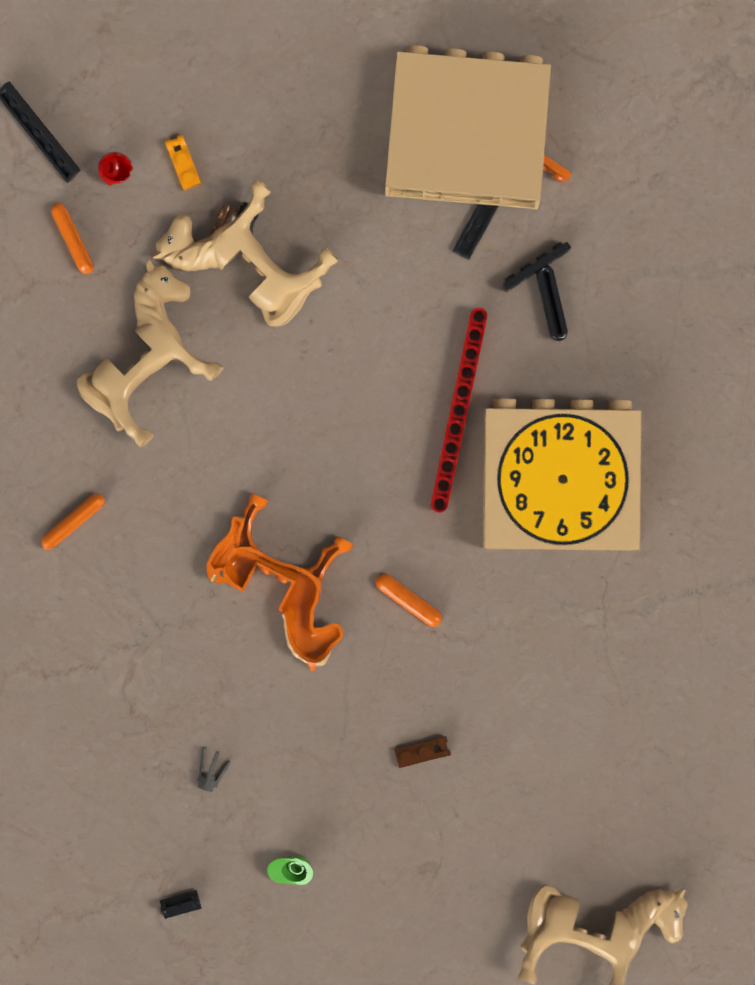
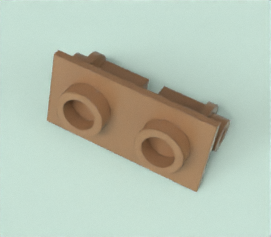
(224, 216)

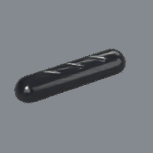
(551, 303)

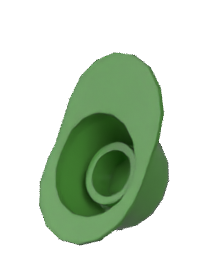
(291, 870)

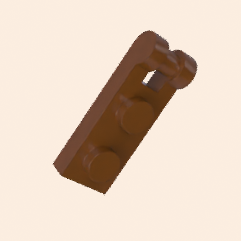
(421, 752)

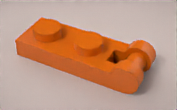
(559, 172)

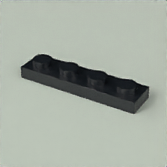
(529, 270)

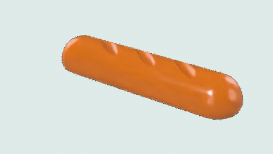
(72, 238)
(72, 521)
(408, 600)

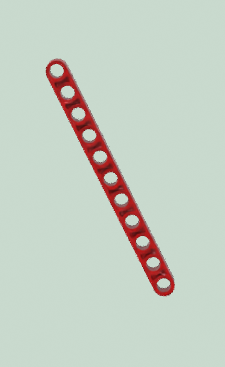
(462, 401)

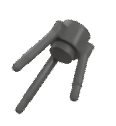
(208, 781)

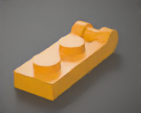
(183, 163)

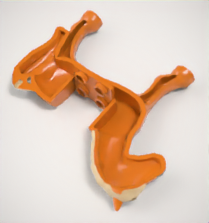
(239, 559)

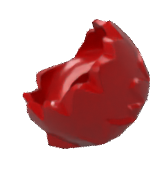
(114, 168)

